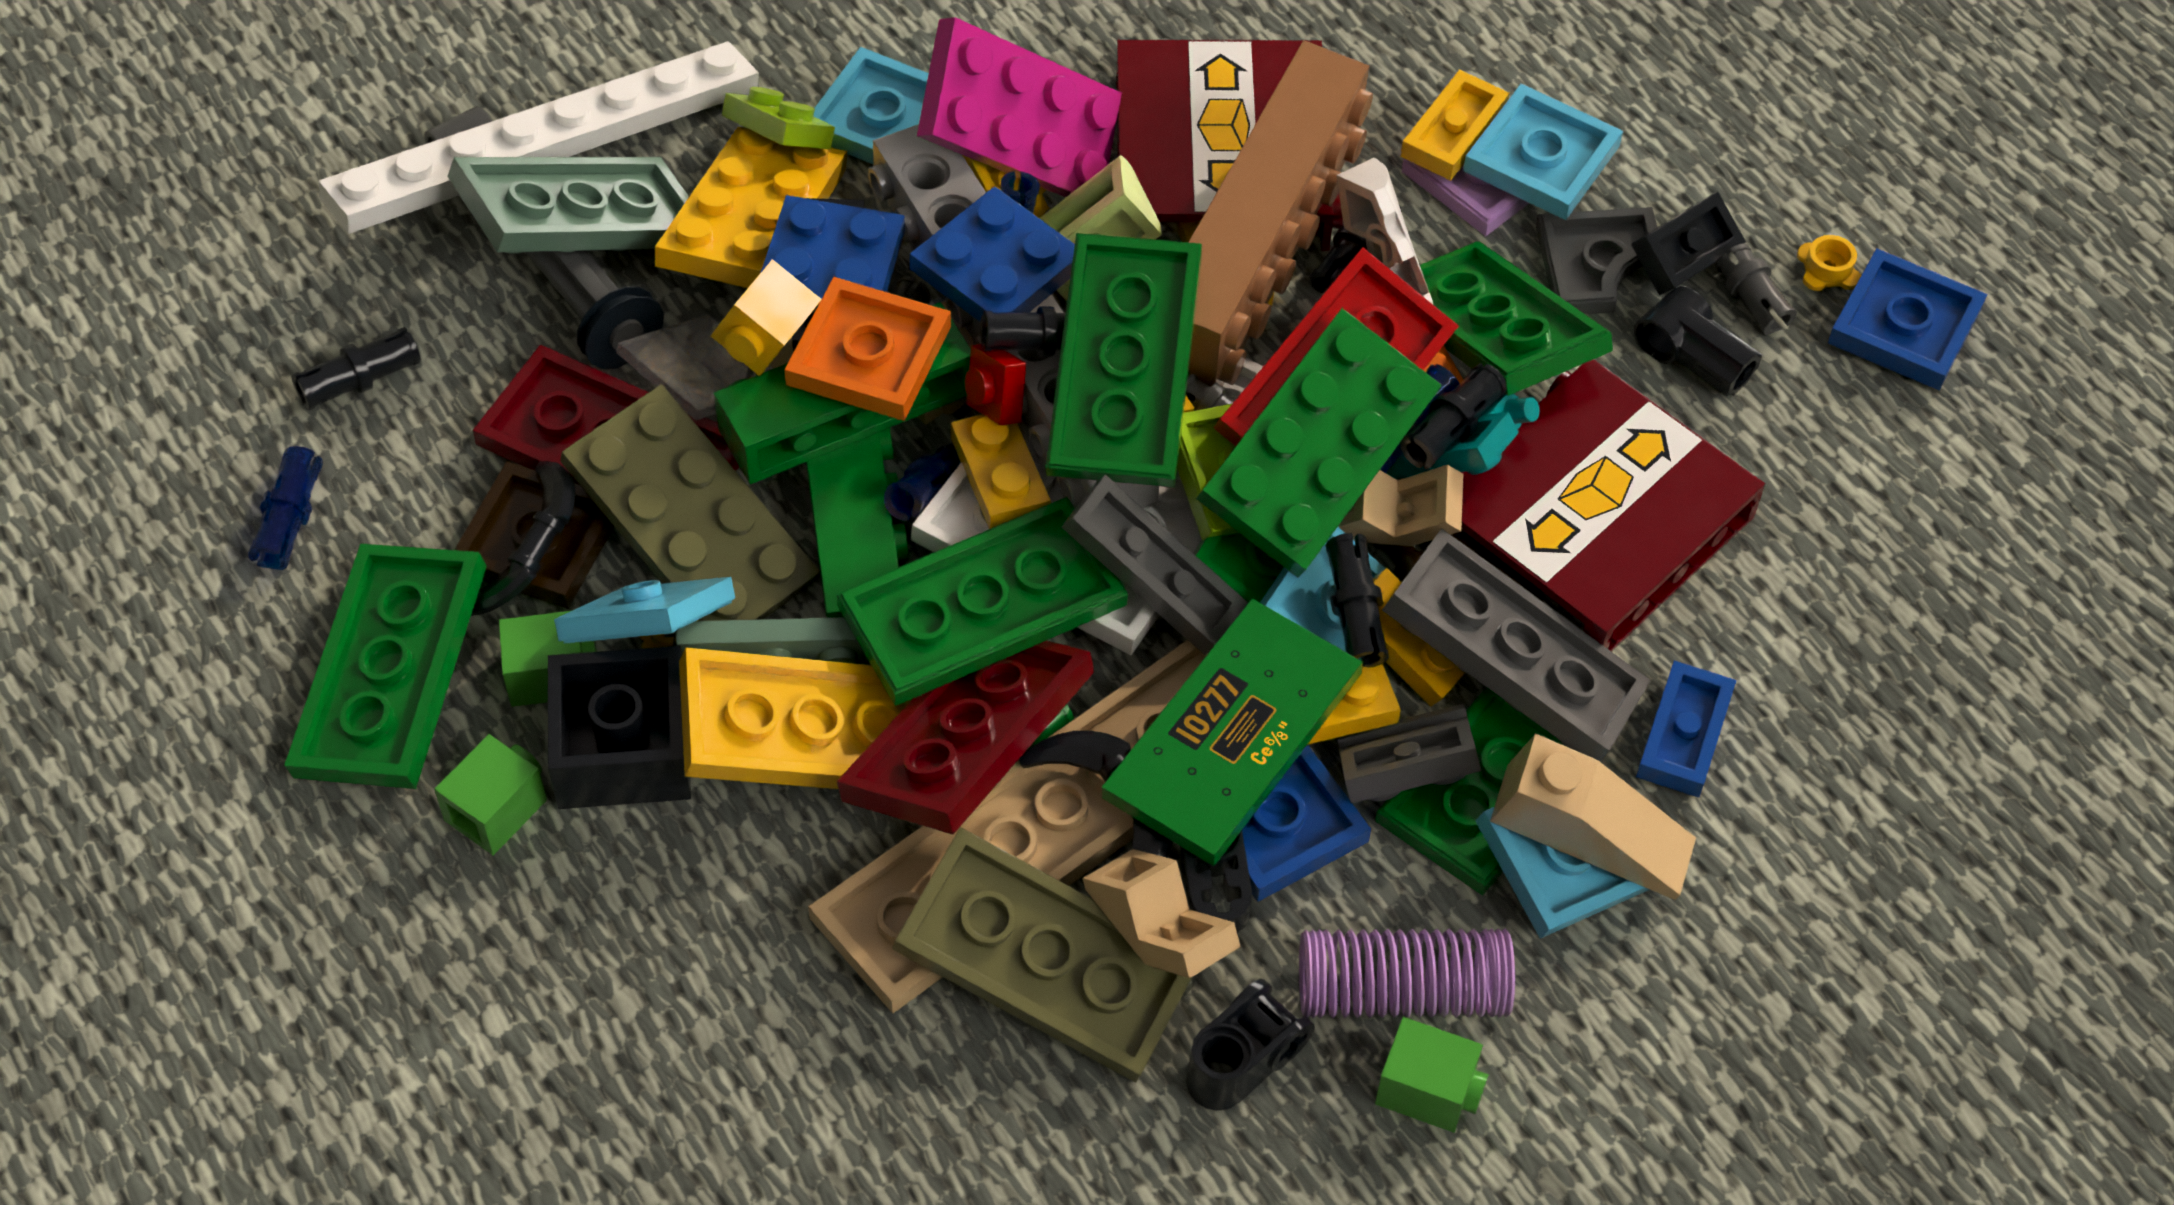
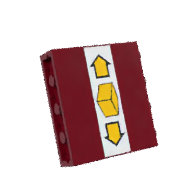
(1190, 114)
(1607, 502)

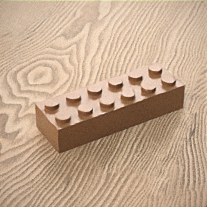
(1272, 203)

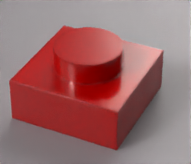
(996, 385)

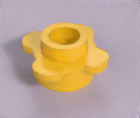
(1828, 251)

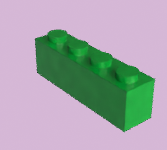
(781, 426)
(851, 517)

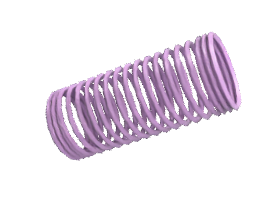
(1488, 986)

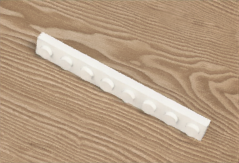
(553, 129)

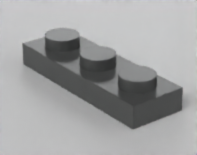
(1154, 564)

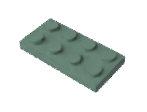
(569, 201)

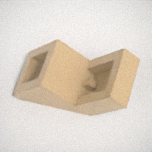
(1409, 508)
(1151, 911)

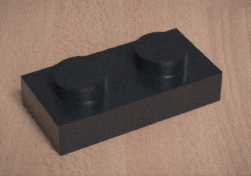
(1688, 243)

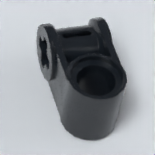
(1251, 1037)

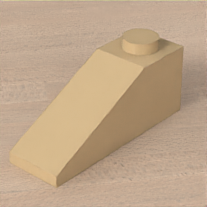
(1592, 816)

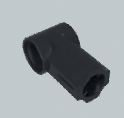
(1685, 331)

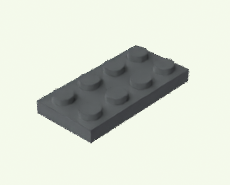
(1517, 646)

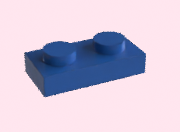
(1686, 729)

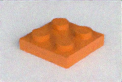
(868, 348)

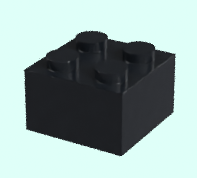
(616, 728)

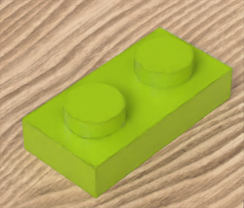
(777, 119)

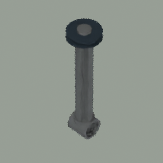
(605, 310)

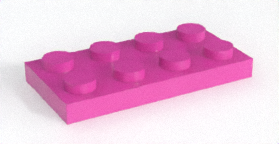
(1016, 109)

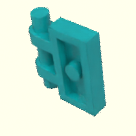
(1484, 446)

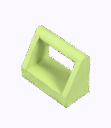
(1105, 205)

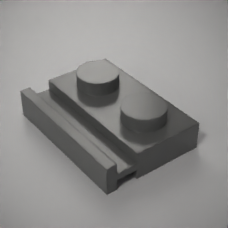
(1408, 754)

